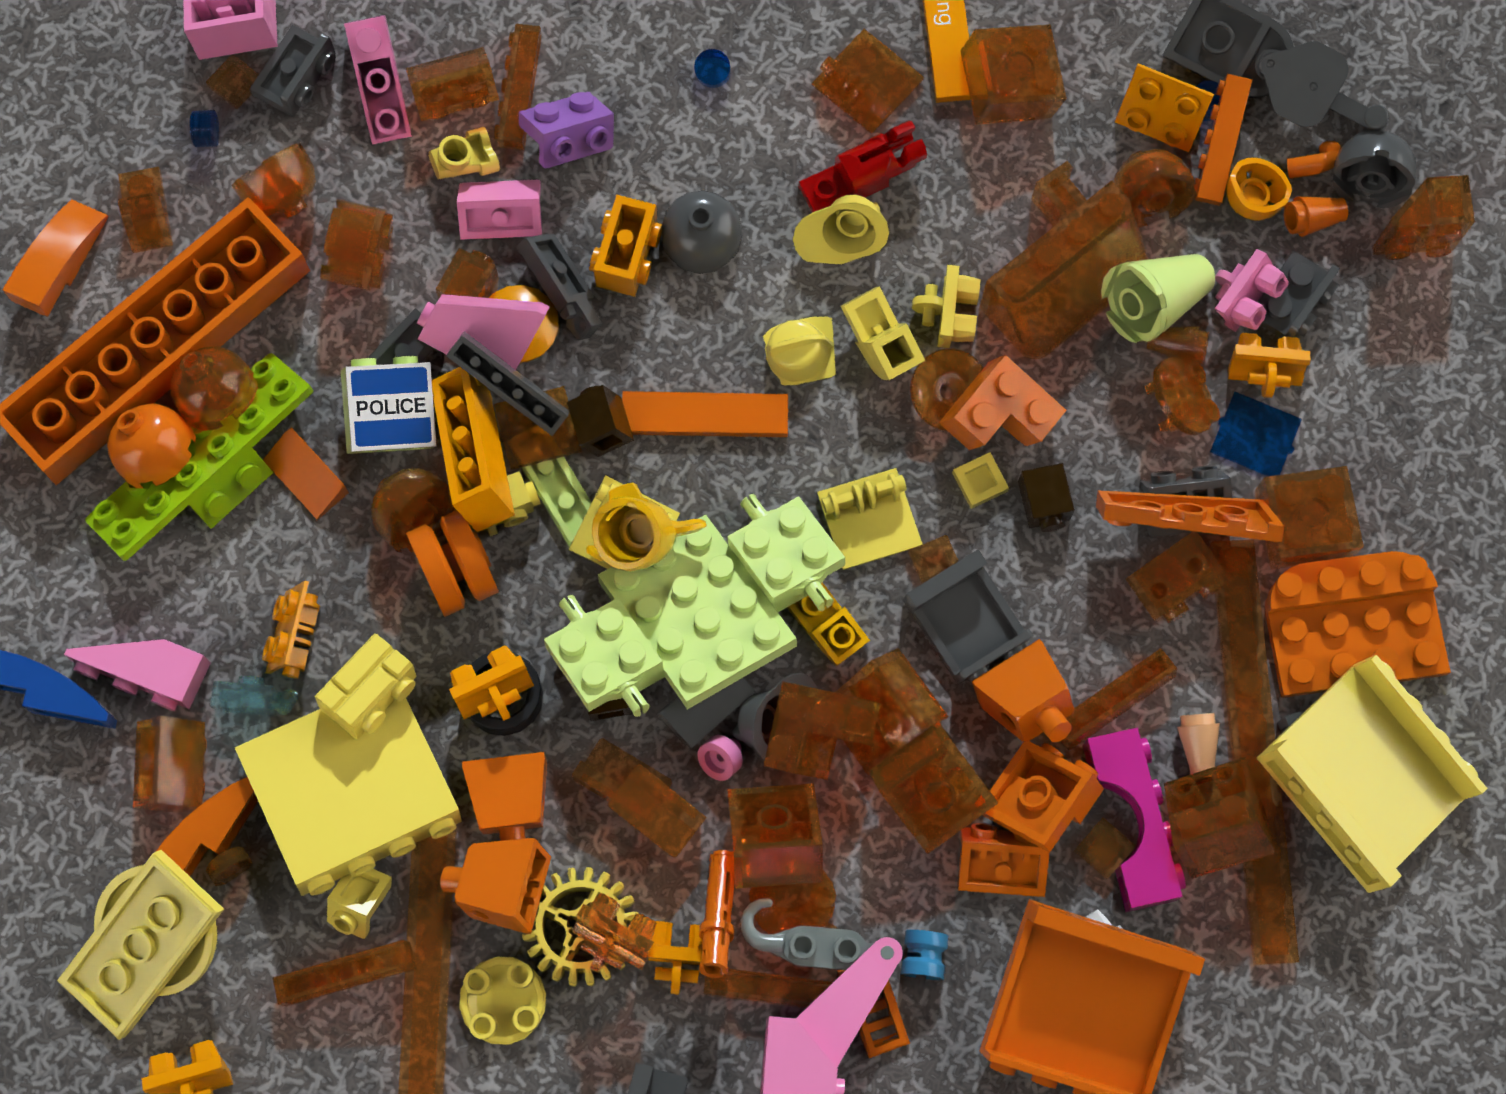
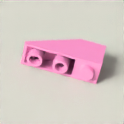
(378, 79)
(153, 666)

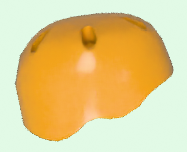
(1251, 195)

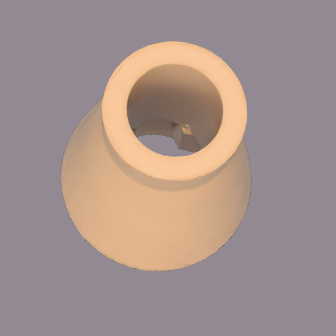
(1199, 740)

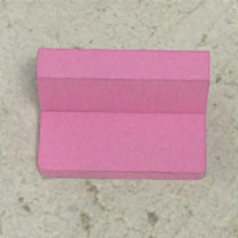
(499, 209)

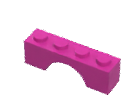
(1122, 766)

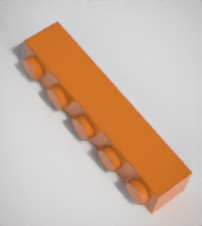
(1222, 139)

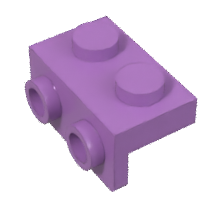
(569, 128)

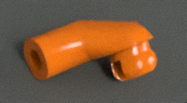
(1315, 163)

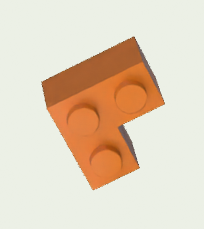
(1004, 398)

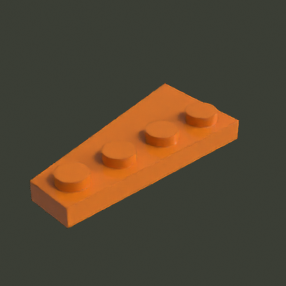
(1193, 513)

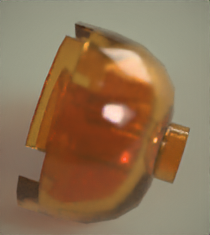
(280, 182)
(1157, 182)
(212, 386)
(407, 502)

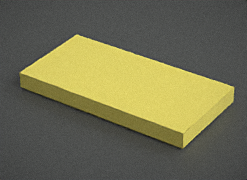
(140, 944)

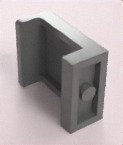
(966, 618)

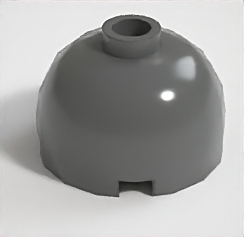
(1380, 165)
(701, 232)

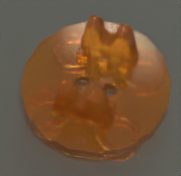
(1183, 396)

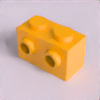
(626, 242)

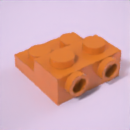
(1043, 794)

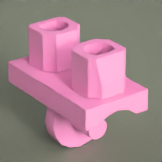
(1245, 287)

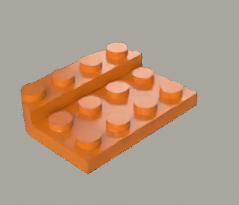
(1348, 610)

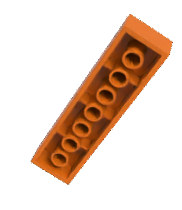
(135, 348)

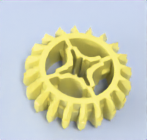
(548, 910)

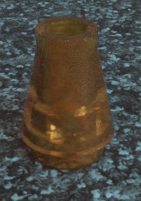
(1182, 342)

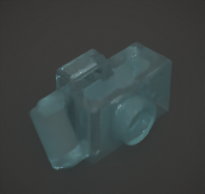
(251, 697)

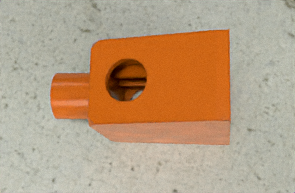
(1027, 695)
(508, 793)
(500, 882)

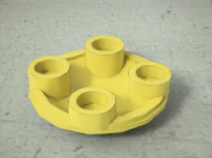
(502, 1000)

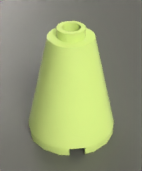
(1155, 293)

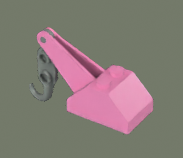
(806, 1050)

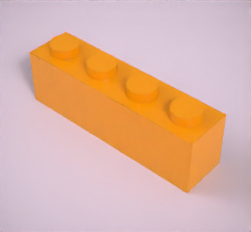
(472, 449)

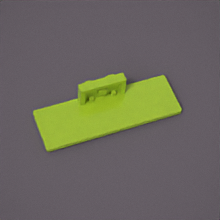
(218, 473)

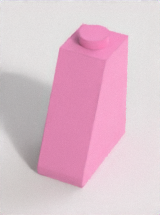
(497, 324)

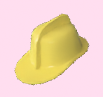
(841, 231)
(801, 350)

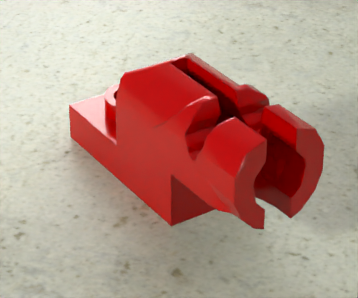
(865, 167)

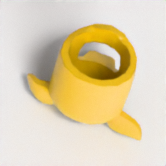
(635, 531)

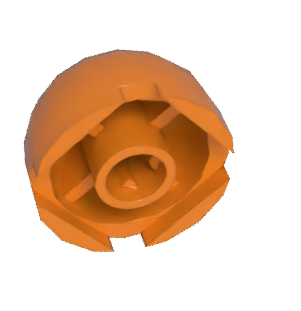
(149, 444)

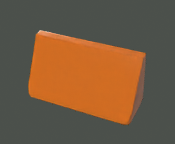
(305, 474)

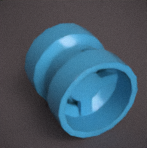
(924, 954)

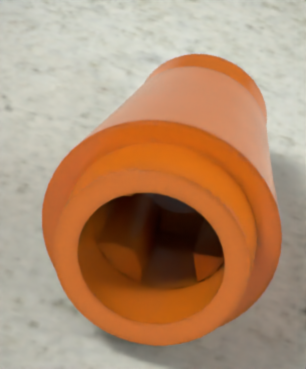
(1313, 214)

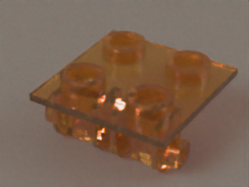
(867, 81)

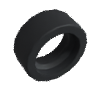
(523, 717)

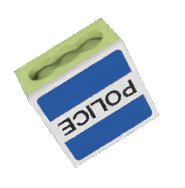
(388, 405)

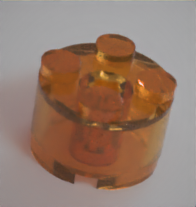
(355, 244)

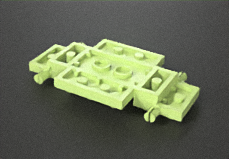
(699, 612)

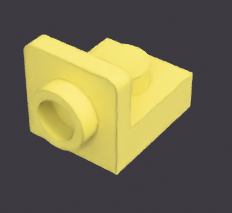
(355, 902)

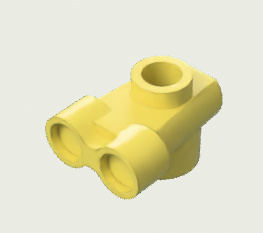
(471, 152)

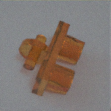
(611, 940)

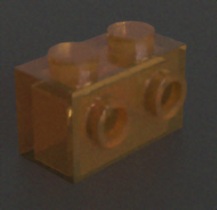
(452, 84)
(1177, 578)
(169, 764)

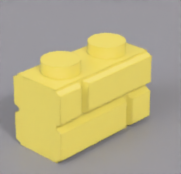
(367, 687)

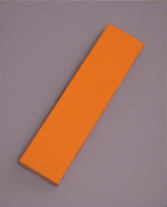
(707, 414)

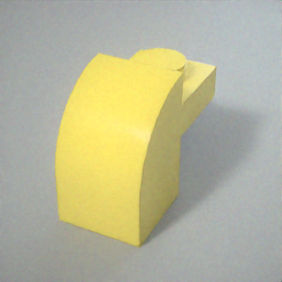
(881, 339)

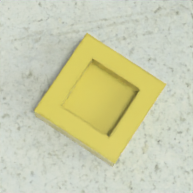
(980, 480)

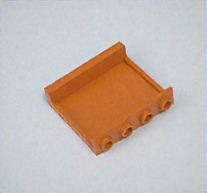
(1086, 1004)

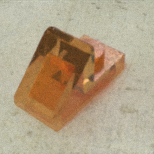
(144, 209)

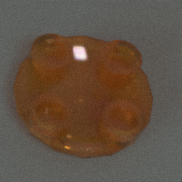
(795, 905)

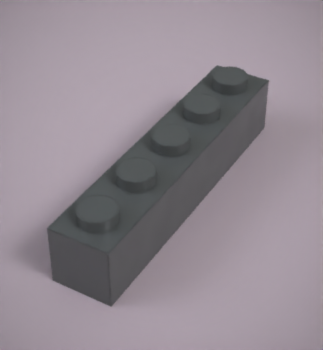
(508, 383)

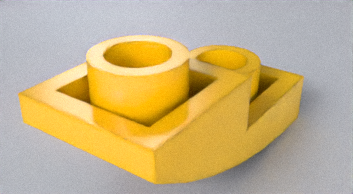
(831, 629)

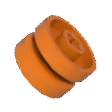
(452, 562)

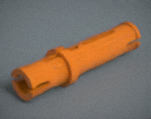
(717, 929)

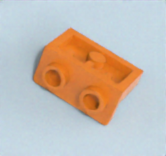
(1001, 862)

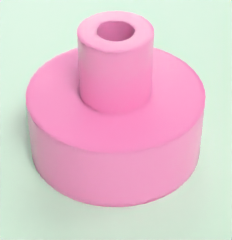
(720, 757)

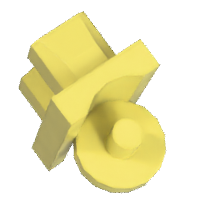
(955, 290)

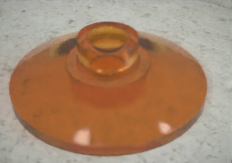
(947, 367)

